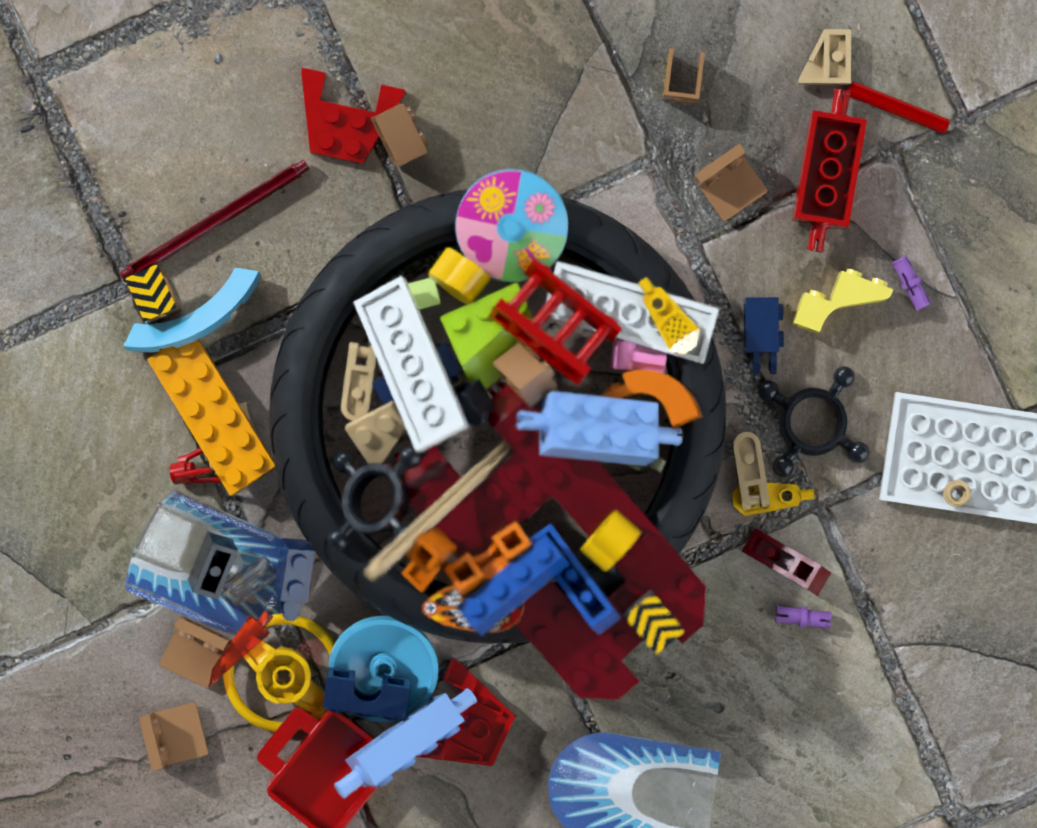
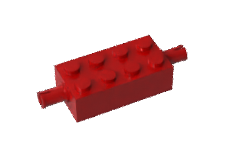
(829, 170)

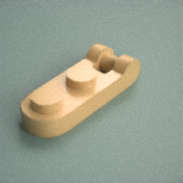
(358, 382)
(750, 470)

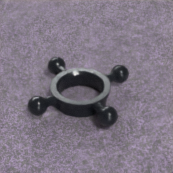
(843, 378)
(359, 479)

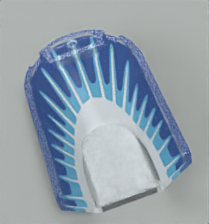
(169, 551)
(633, 783)

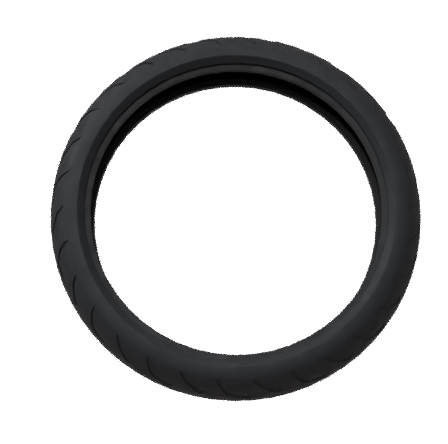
(320, 324)

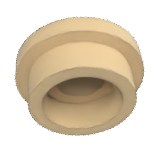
(965, 493)

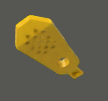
(666, 315)
(775, 497)

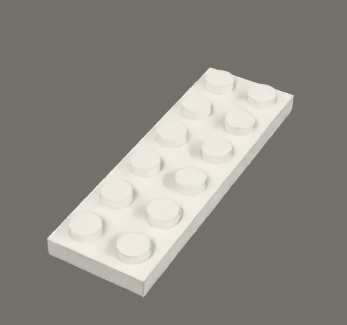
(625, 304)
(411, 364)

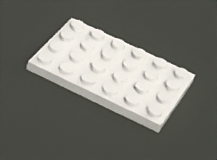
(968, 442)

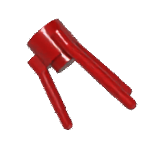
(186, 471)

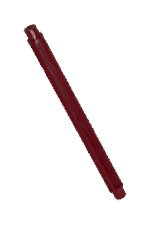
(216, 219)

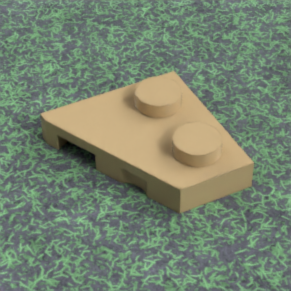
(829, 60)
(377, 432)

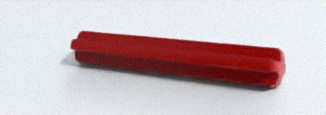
(898, 107)

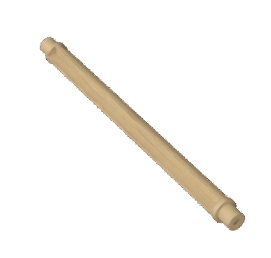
(438, 510)

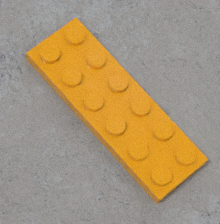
(213, 415)

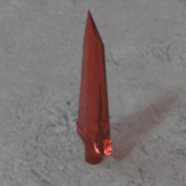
(247, 637)

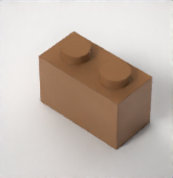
(400, 135)
(526, 374)

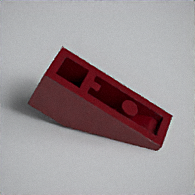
(786, 562)

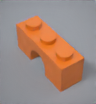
(473, 572)

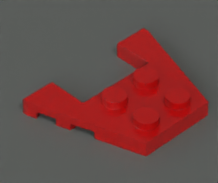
(340, 129)
(483, 726)

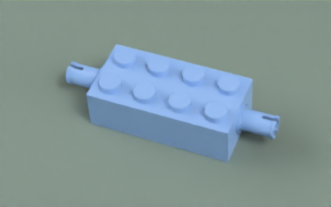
(599, 428)
(403, 741)

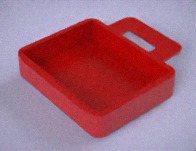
(308, 775)

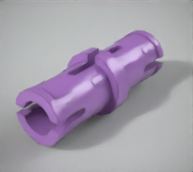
(911, 283)
(803, 617)

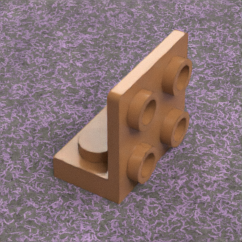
(730, 183)
(193, 651)
(173, 735)

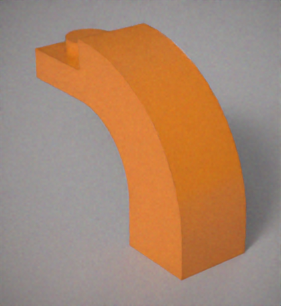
(673, 394)
(428, 558)

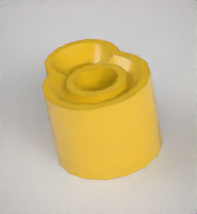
(459, 276)
(610, 540)

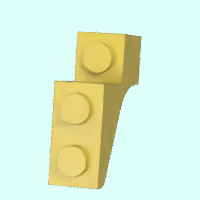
(847, 292)

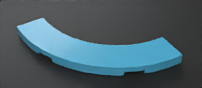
(199, 322)

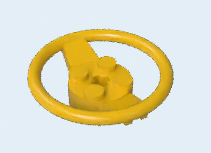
(267, 662)

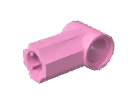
(631, 357)

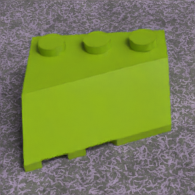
(479, 338)

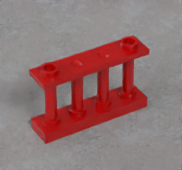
(552, 348)

